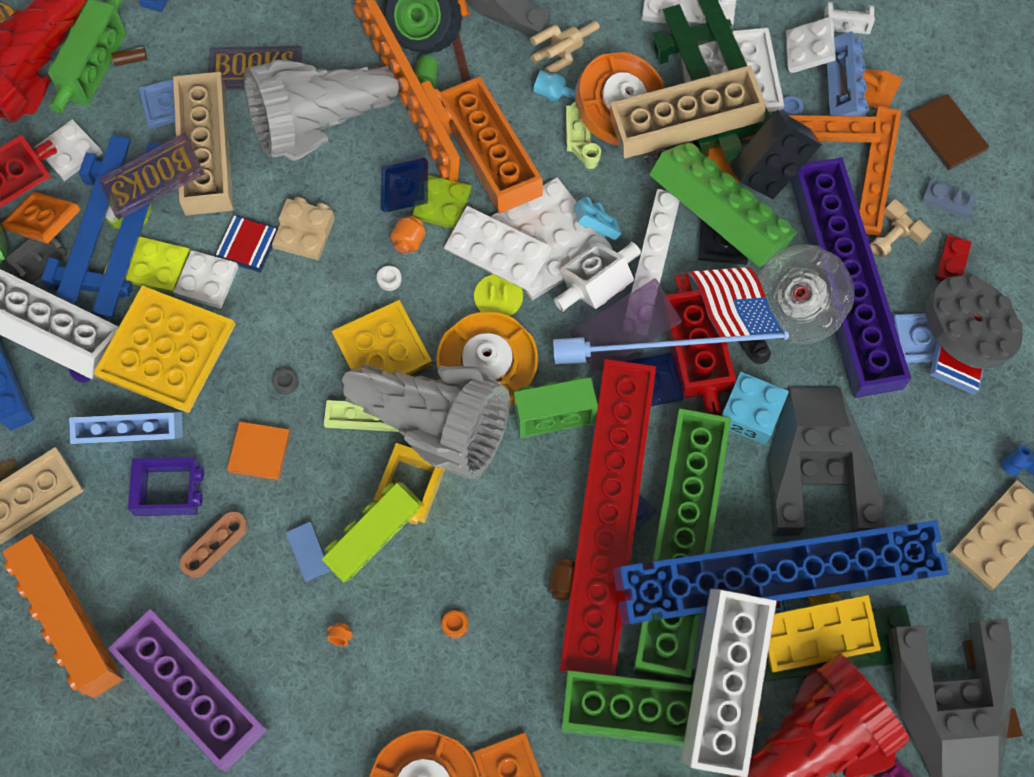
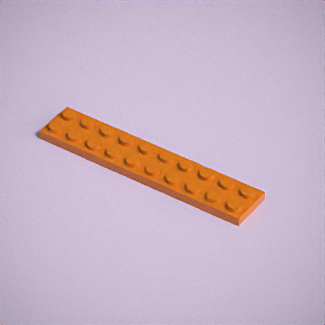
(410, 90)

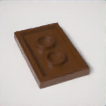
(948, 131)

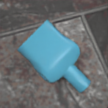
(552, 86)

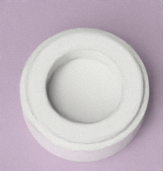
(389, 278)

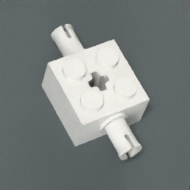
(596, 275)

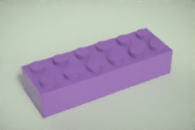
(188, 690)

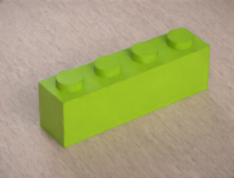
(372, 532)

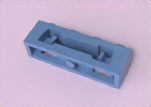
(849, 53)

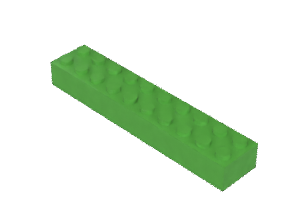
(684, 530)

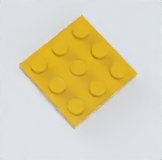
(383, 341)

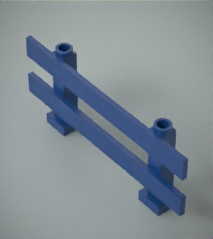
(75, 275)

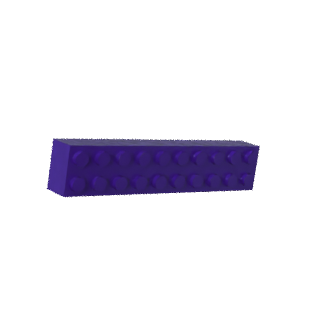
(868, 332)

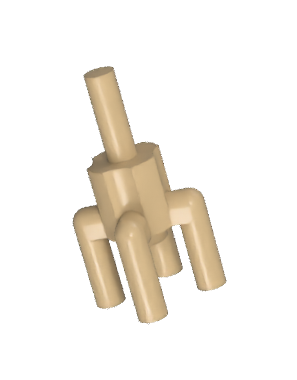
(561, 44)

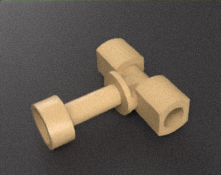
(902, 226)

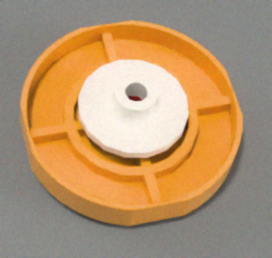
(492, 343)

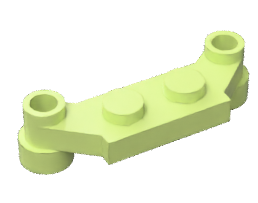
(580, 139)

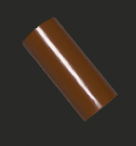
(129, 56)

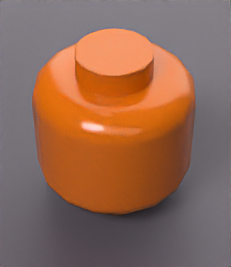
(408, 234)

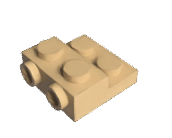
(303, 228)

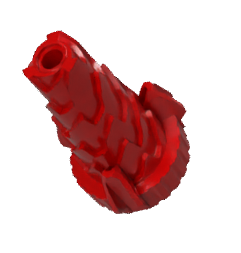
(25, 49)
(833, 728)

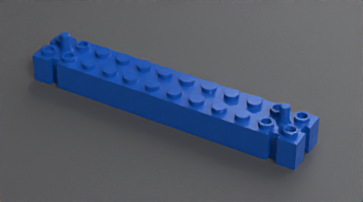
(781, 570)

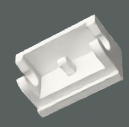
(851, 20)

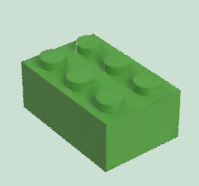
(555, 406)

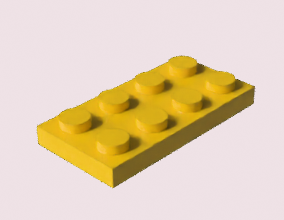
(821, 632)

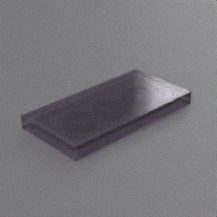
(631, 320)

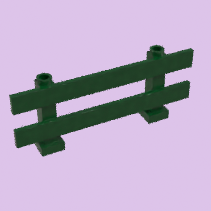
(686, 42)

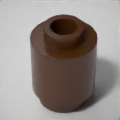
(561, 579)

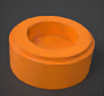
(454, 624)

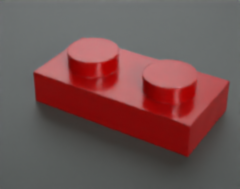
(953, 258)

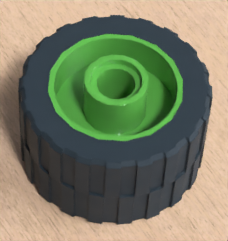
(424, 24)

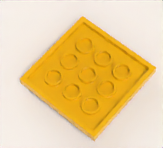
(165, 349)

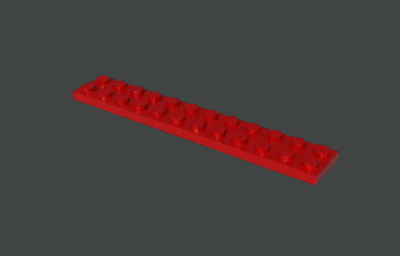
(608, 518)

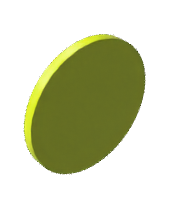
(498, 296)

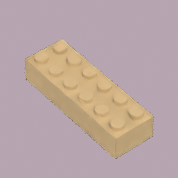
(687, 111)
(203, 117)

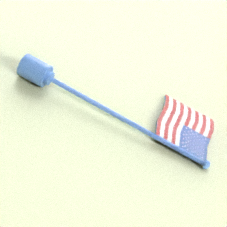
(733, 305)

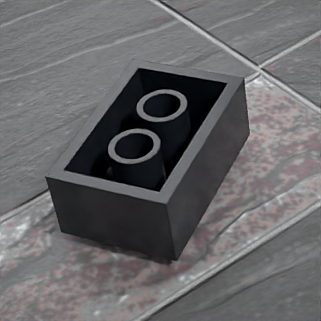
(775, 154)

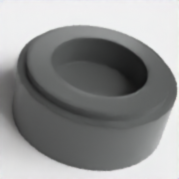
(285, 381)

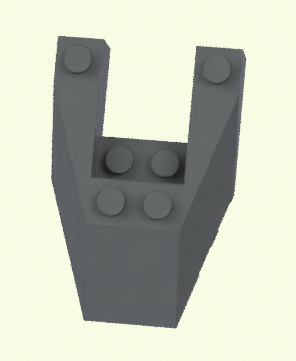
(820, 446)
(960, 722)

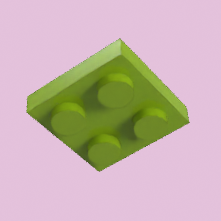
(445, 202)

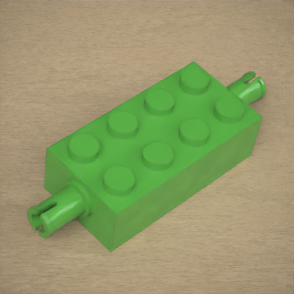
(86, 54)

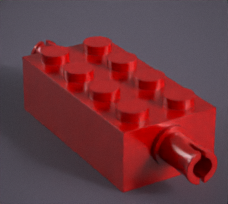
(22, 167)
(700, 368)

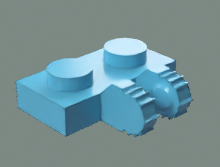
(594, 216)

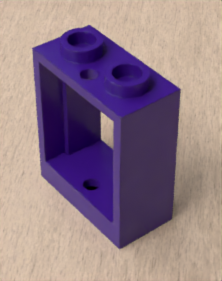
(139, 482)

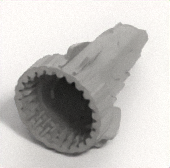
(297, 102)
(446, 421)

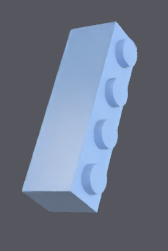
(126, 428)

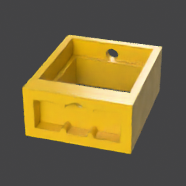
(411, 457)

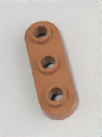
(202, 551)

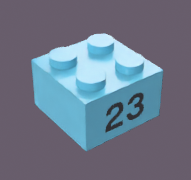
(754, 407)

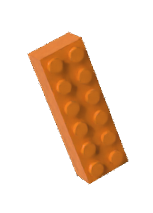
(491, 146)
(62, 617)

